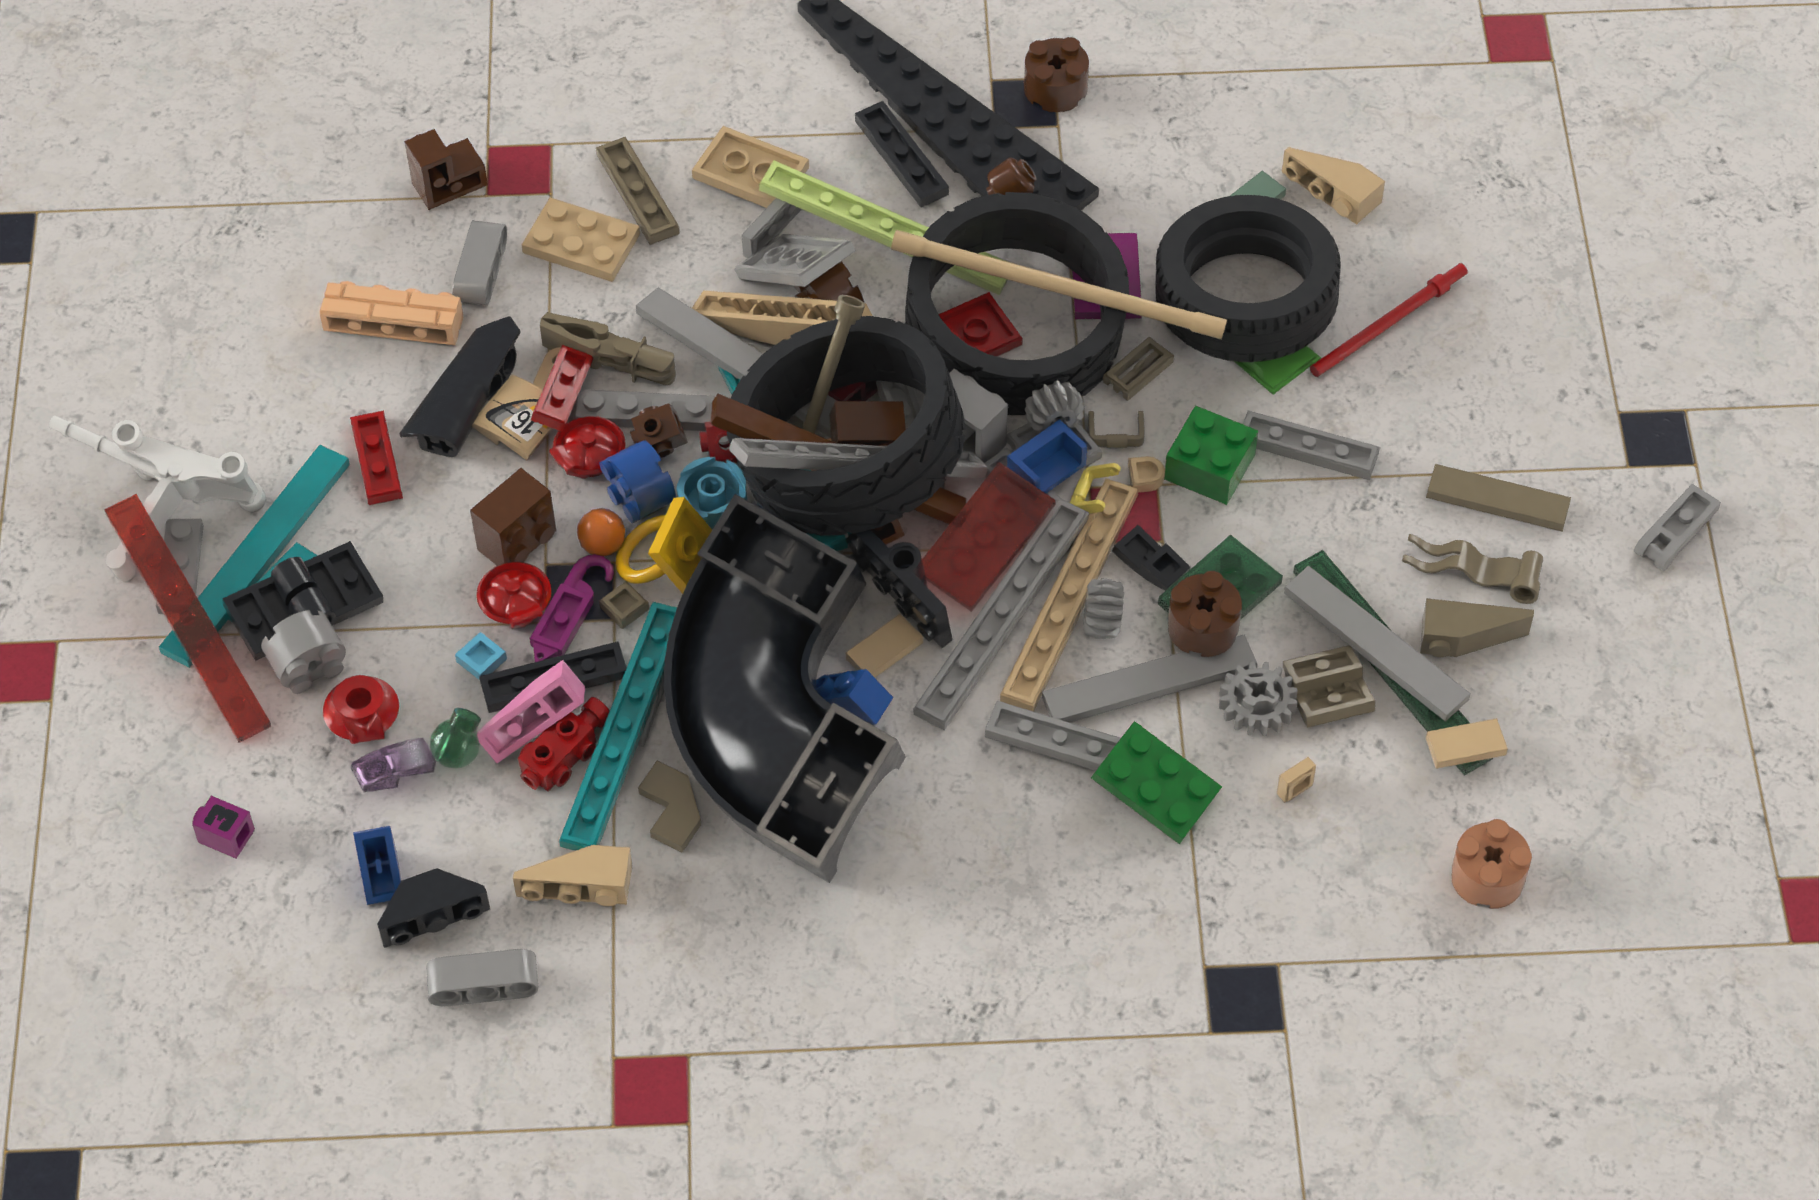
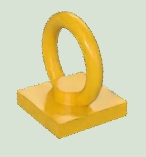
(673, 549)

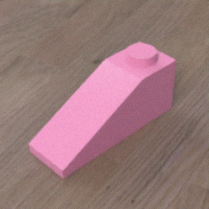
(532, 711)

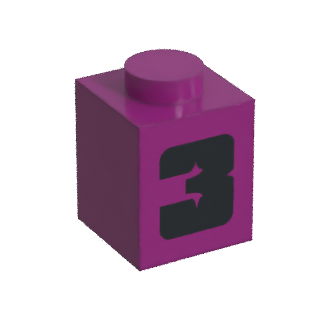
(223, 826)

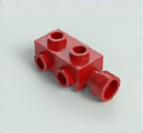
(566, 743)

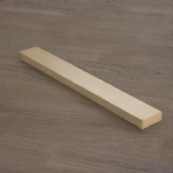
(1068, 597)

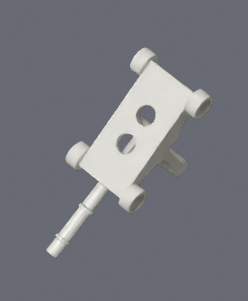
(180, 476)

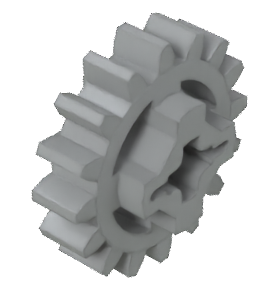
(1258, 699)

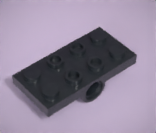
(902, 575)
(326, 583)

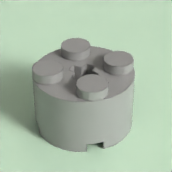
(304, 650)

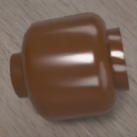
(1011, 177)

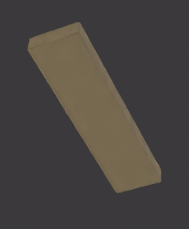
(637, 190)
(1498, 497)

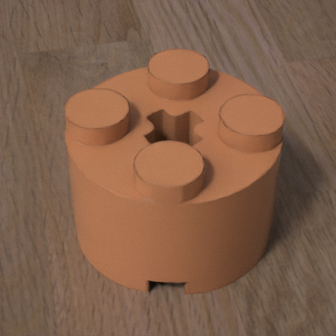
(1491, 864)

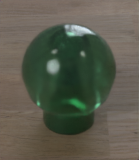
(456, 740)

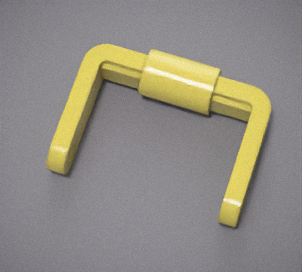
(1084, 484)

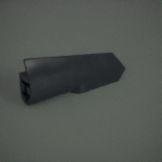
(459, 394)

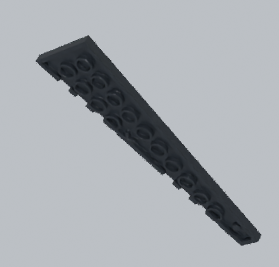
(939, 111)

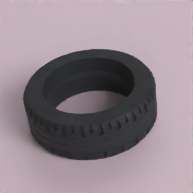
(1251, 227)

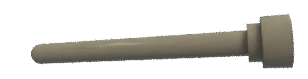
(848, 311)

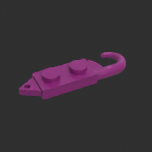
(567, 610)

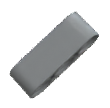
(480, 262)
(482, 977)

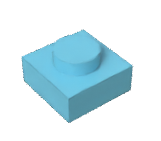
(480, 656)

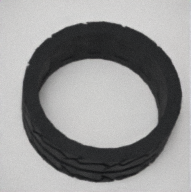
(1037, 226)
(884, 484)

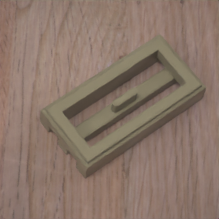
(1147, 376)

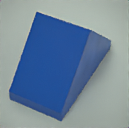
(378, 863)

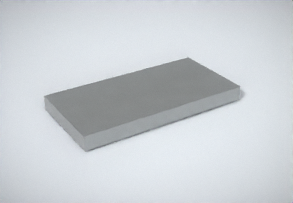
(794, 259)

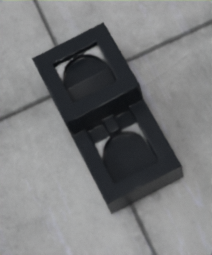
(1150, 560)

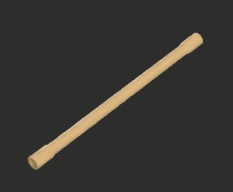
(1195, 321)

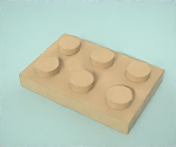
(740, 162)
(581, 239)

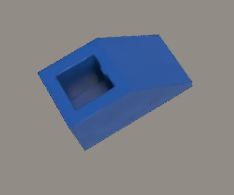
(856, 693)

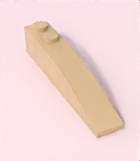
(765, 316)

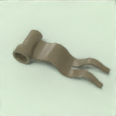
(1516, 573)

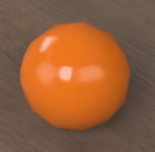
(601, 532)

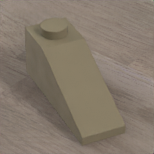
(1464, 627)

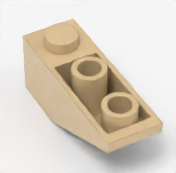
(1338, 182)
(585, 875)

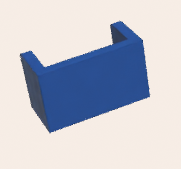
(1049, 457)

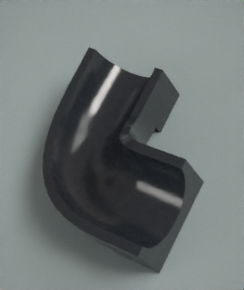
(747, 692)

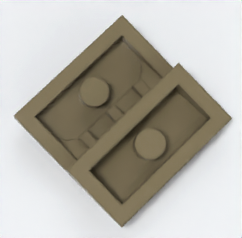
(1329, 686)

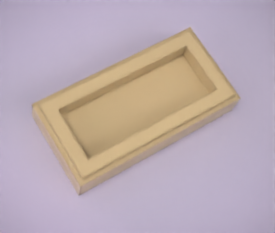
(885, 646)
(1466, 743)

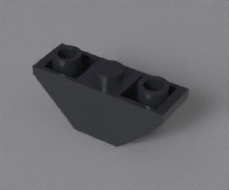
(429, 905)

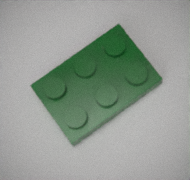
(1156, 782)

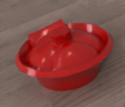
(586, 444)
(514, 593)
(361, 708)

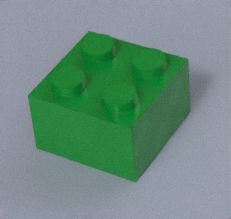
(1211, 455)

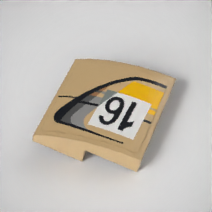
(509, 416)

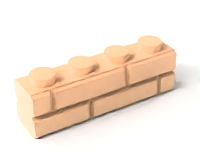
(391, 313)

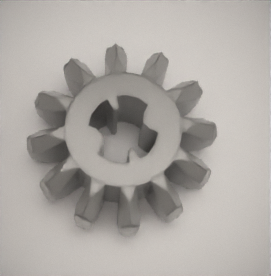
(1052, 404)
(1103, 608)

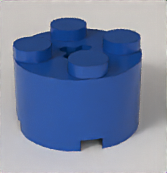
(638, 481)

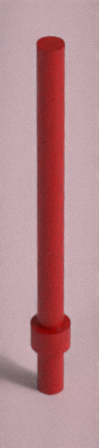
(1435, 288)

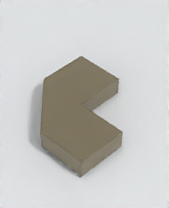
(681, 815)

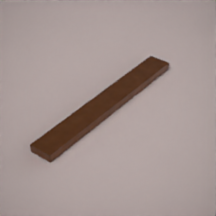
(754, 424)

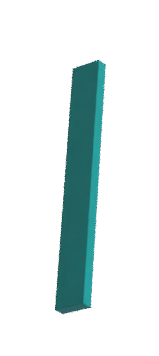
(266, 539)
(620, 733)

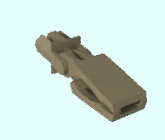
(607, 348)

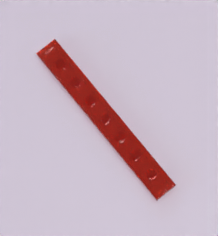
(187, 618)

